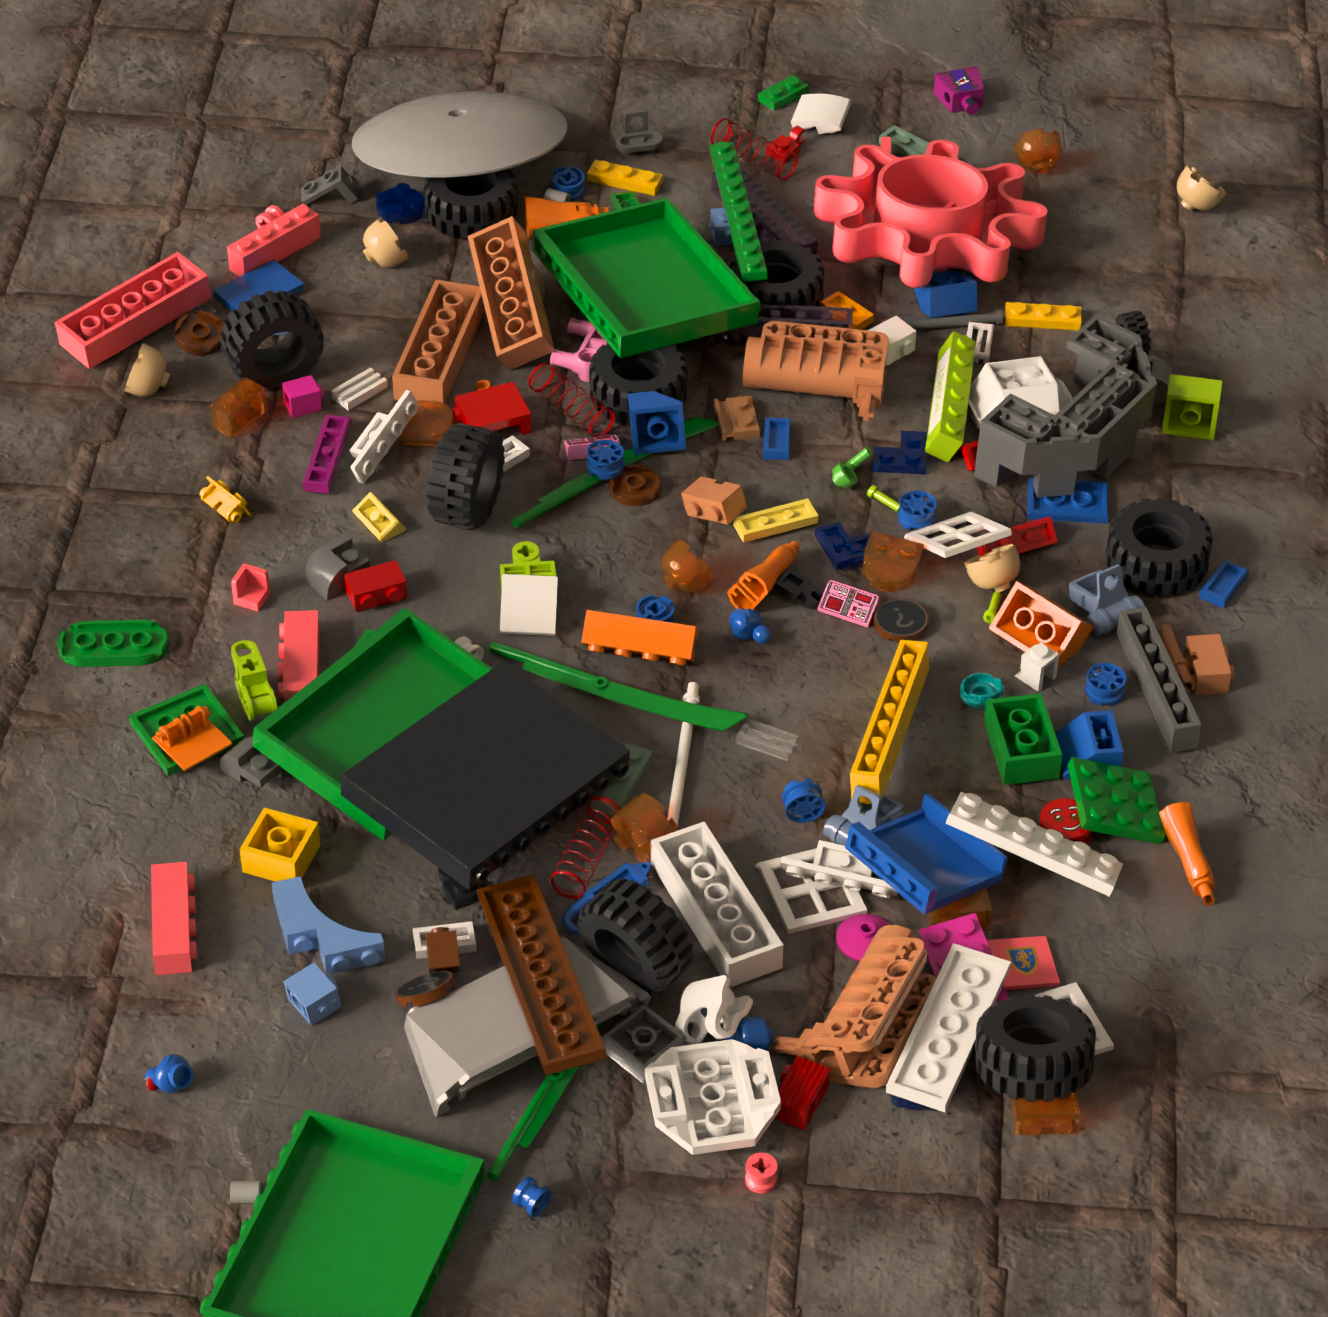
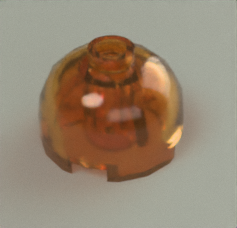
(1038, 150)
(684, 569)

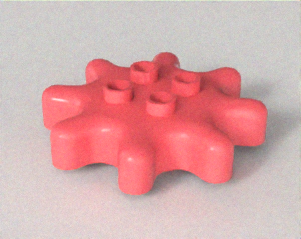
(929, 213)

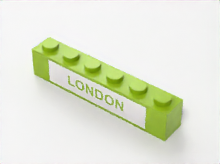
(950, 396)

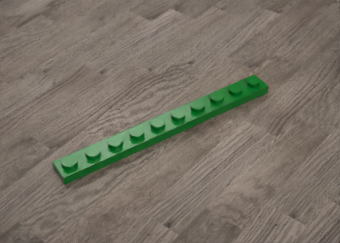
(738, 212)

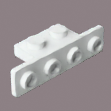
(380, 436)
(838, 865)

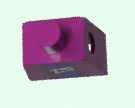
(960, 89)

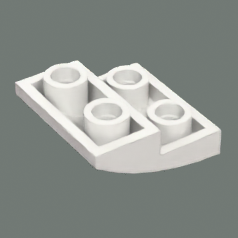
(821, 110)
(528, 605)

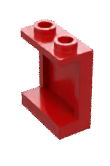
(493, 408)

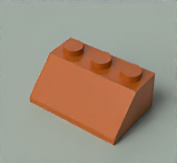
(1033, 618)

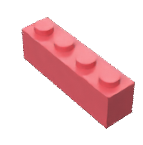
(274, 240)
(299, 651)
(172, 918)

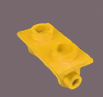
(232, 505)

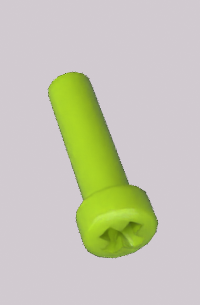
(874, 492)
(991, 613)

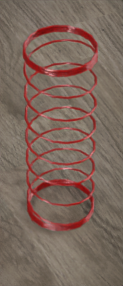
(781, 162)
(595, 416)
(572, 874)

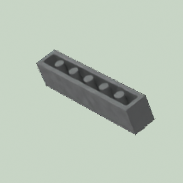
(1158, 680)

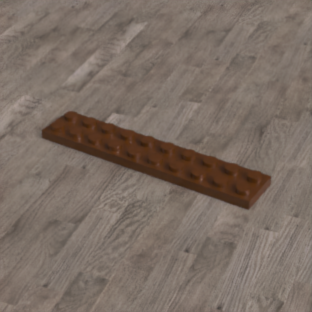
(541, 975)

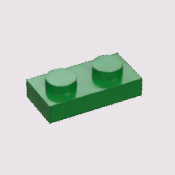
(783, 92)

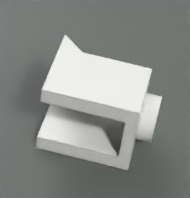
(1037, 662)

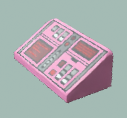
(577, 448)
(849, 603)

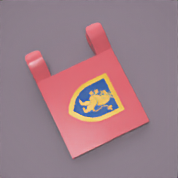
(1030, 962)

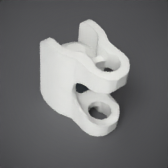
(709, 1004)

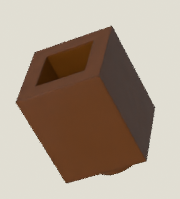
(442, 950)

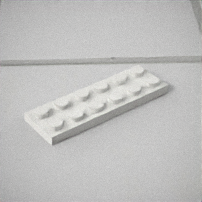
(1035, 843)
(947, 1027)

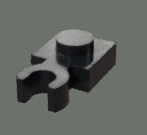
(796, 586)
(457, 893)

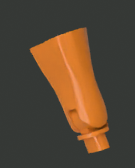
(544, 212)
(760, 579)
(1183, 835)

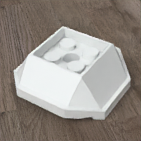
(1024, 378)
(713, 1095)

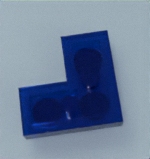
(907, 459)
(839, 547)

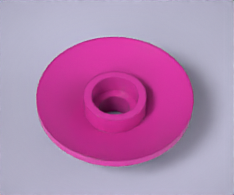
(857, 933)

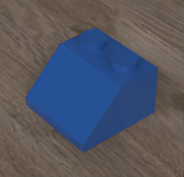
(948, 294)
(656, 423)

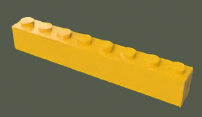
(891, 718)

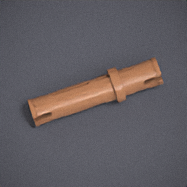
(1180, 663)

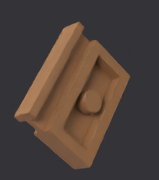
(737, 418)

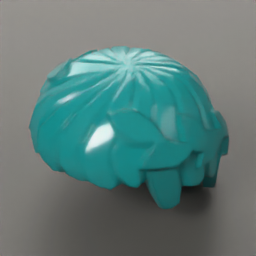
(979, 688)

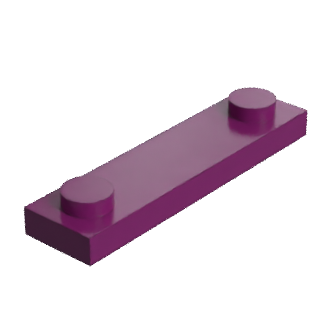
(327, 454)

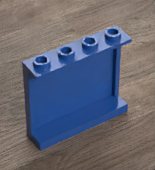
(927, 857)

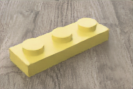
(775, 520)

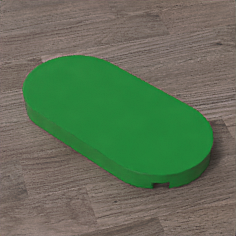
(113, 643)

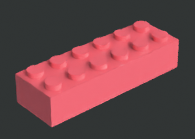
(133, 310)

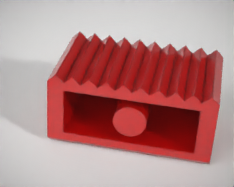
(375, 586)
(802, 1091)

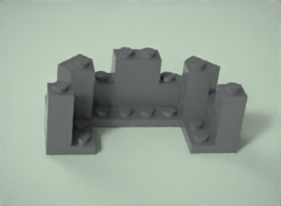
(1088, 433)

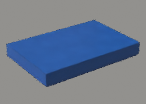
(264, 278)
(1086, 504)

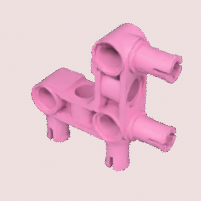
(580, 360)

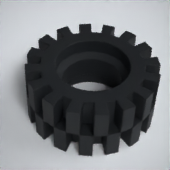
(1136, 323)

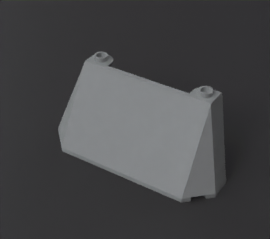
(483, 1032)

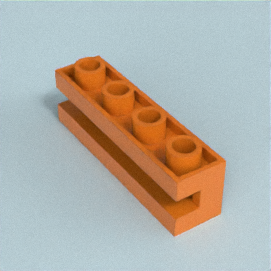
(639, 636)

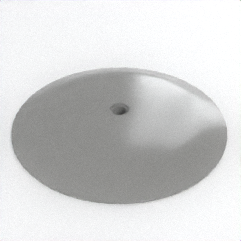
(459, 134)

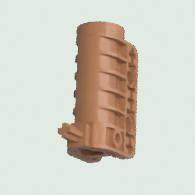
(819, 363)
(870, 1012)

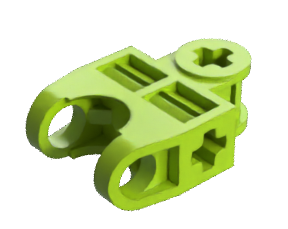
(527, 562)
(252, 681)

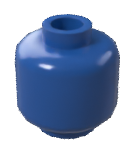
(754, 1033)

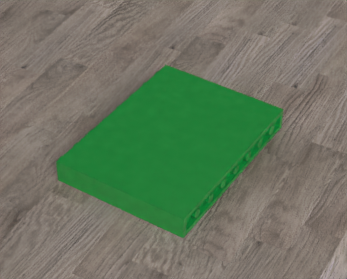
(645, 277)
(363, 704)
(347, 1226)

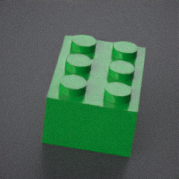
(1022, 739)

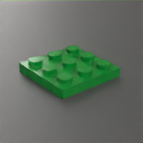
(149, 720)
(1116, 800)

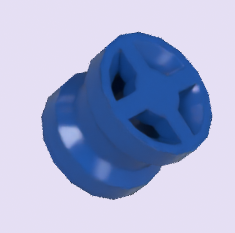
(532, 1197)

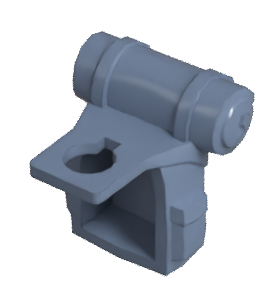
(1103, 598)
(867, 814)

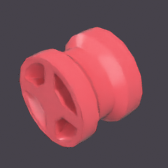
(270, 214)
(755, 1178)

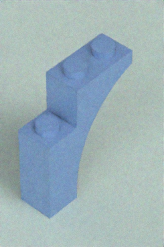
(309, 929)

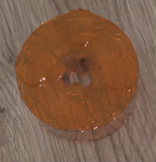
(639, 824)

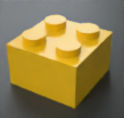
(279, 846)

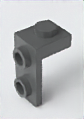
(332, 179)

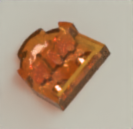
(427, 424)
(890, 561)

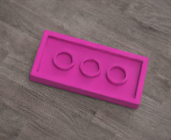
(960, 931)

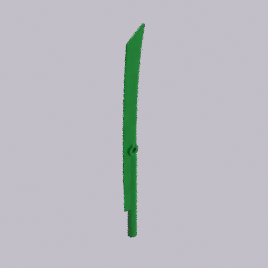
(585, 481)
(683, 711)
(533, 1117)

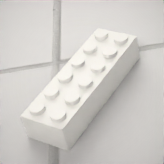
(716, 904)

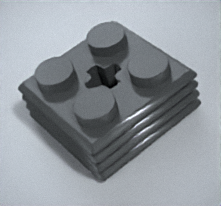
(641, 1040)

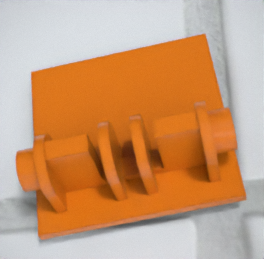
(191, 738)

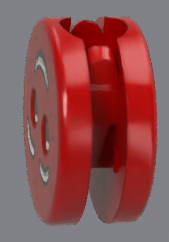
(1064, 818)

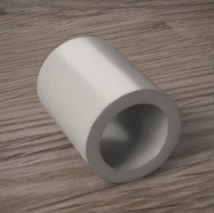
(556, 195)
(244, 1191)

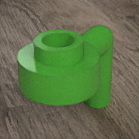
(844, 472)

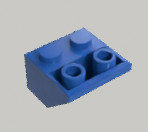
(1091, 738)

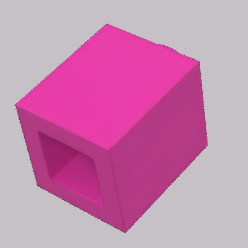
(302, 396)

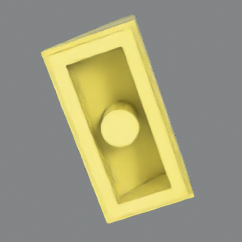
(378, 518)

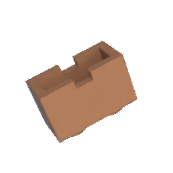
(714, 501)
(1210, 664)

